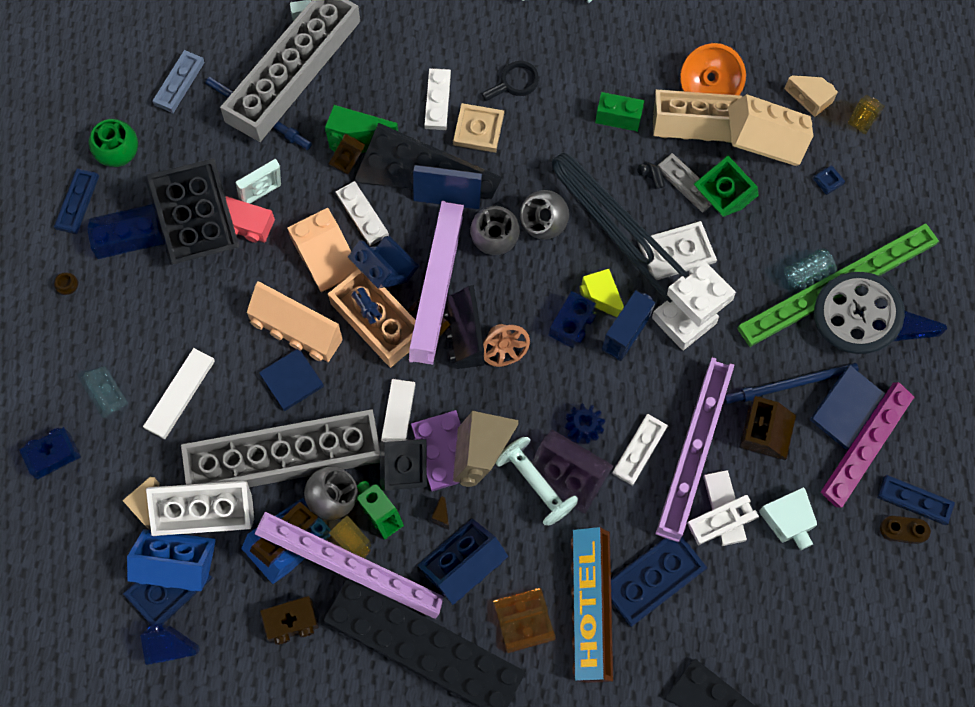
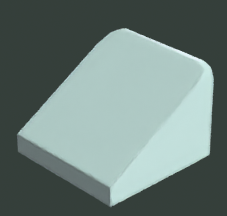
(298, 7)

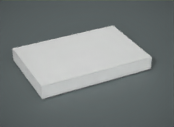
(685, 244)

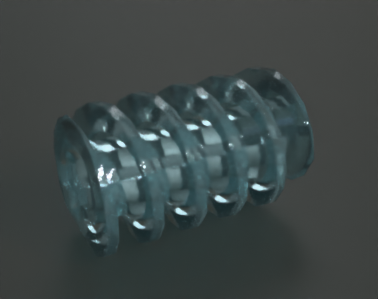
(810, 269)

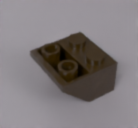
(768, 428)

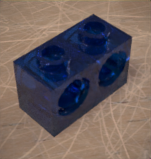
(569, 318)

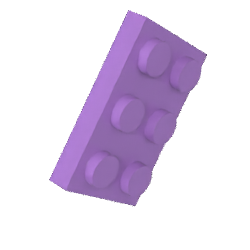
(441, 447)

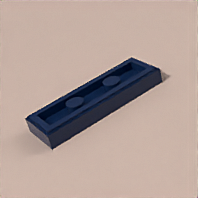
(76, 201)
(916, 500)

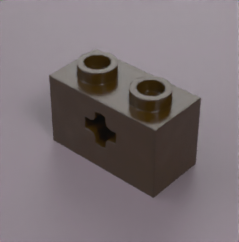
(300, 610)

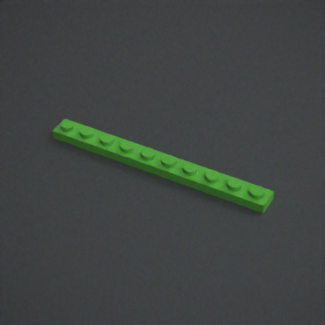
(803, 303)

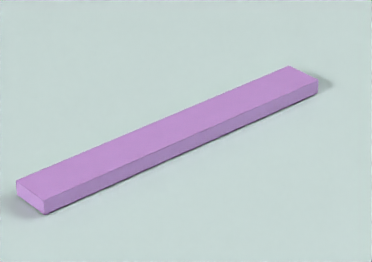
(349, 565)

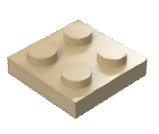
(478, 128)

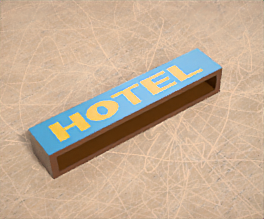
(592, 605)

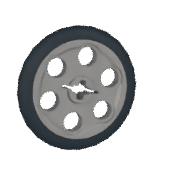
(877, 288)

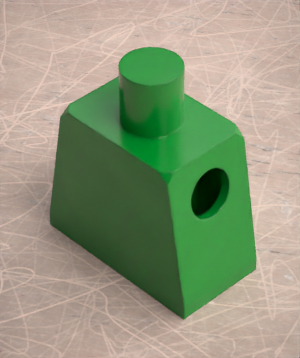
(379, 509)

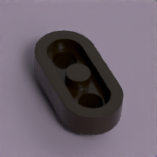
(906, 529)

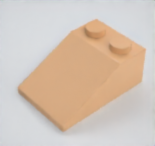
(323, 249)

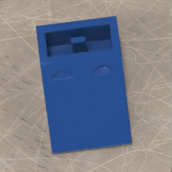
(288, 559)

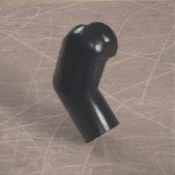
(652, 171)

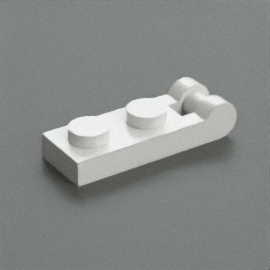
(722, 520)

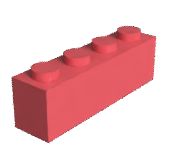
(250, 220)

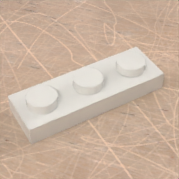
(437, 99)
(362, 213)

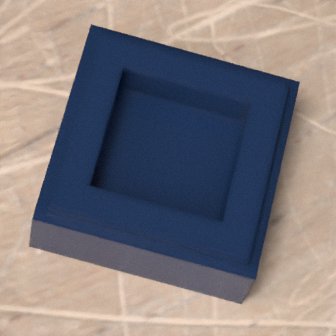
(829, 180)

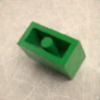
(619, 111)

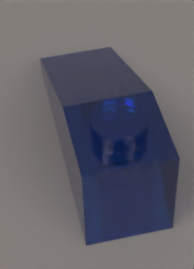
(914, 327)

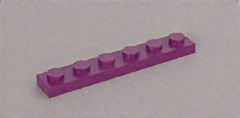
(867, 445)

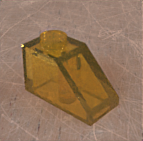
(866, 114)
(350, 538)

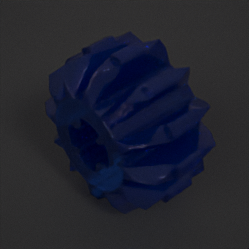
(595, 423)

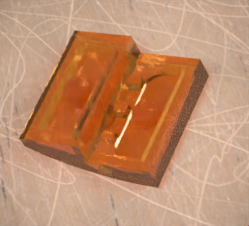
(524, 620)

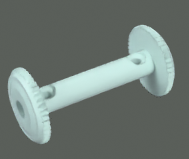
(535, 479)

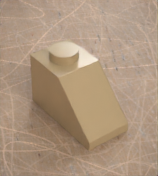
(811, 92)

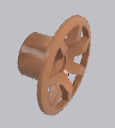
(503, 342)

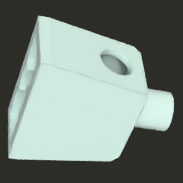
(791, 518)

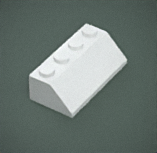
(200, 508)

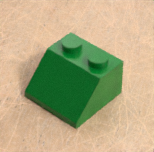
(727, 187)

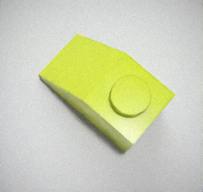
(602, 290)

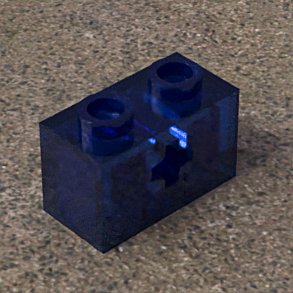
(62, 451)

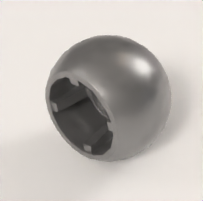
(534, 214)
(496, 220)
(331, 493)

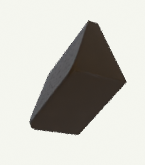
(440, 514)

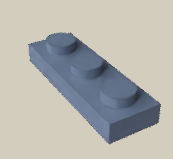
(178, 81)

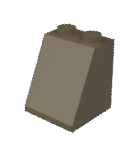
(479, 446)

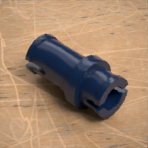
(368, 308)

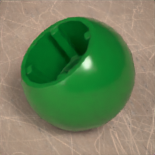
(117, 150)

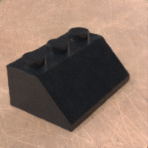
(464, 329)

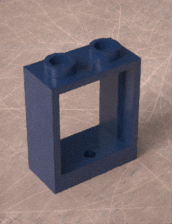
(628, 325)

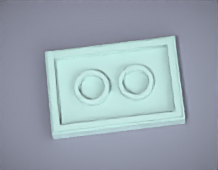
(259, 182)

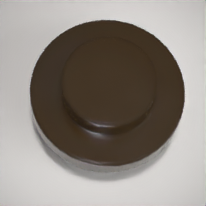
(66, 283)

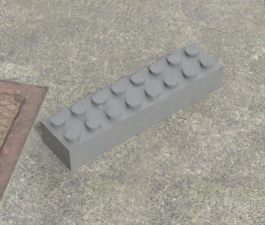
(289, 66)
(284, 451)

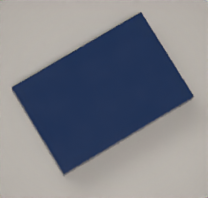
(446, 185)
(847, 407)
(158, 602)

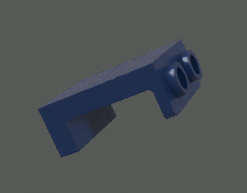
(383, 264)

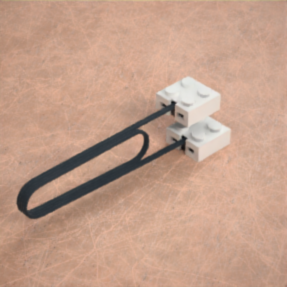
(691, 299)

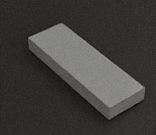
(683, 179)

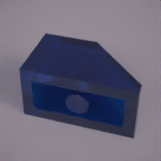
(166, 644)

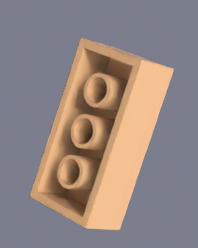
(388, 336)

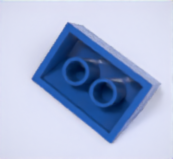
(170, 560)

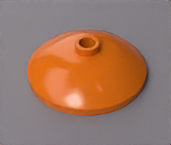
(715, 59)

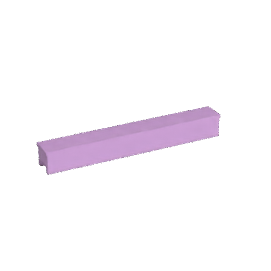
(436, 284)
(694, 451)

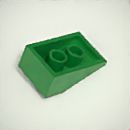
(354, 124)

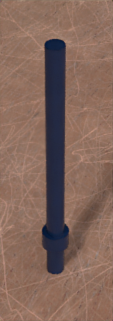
(290, 133)
(748, 393)

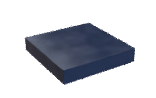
(291, 379)

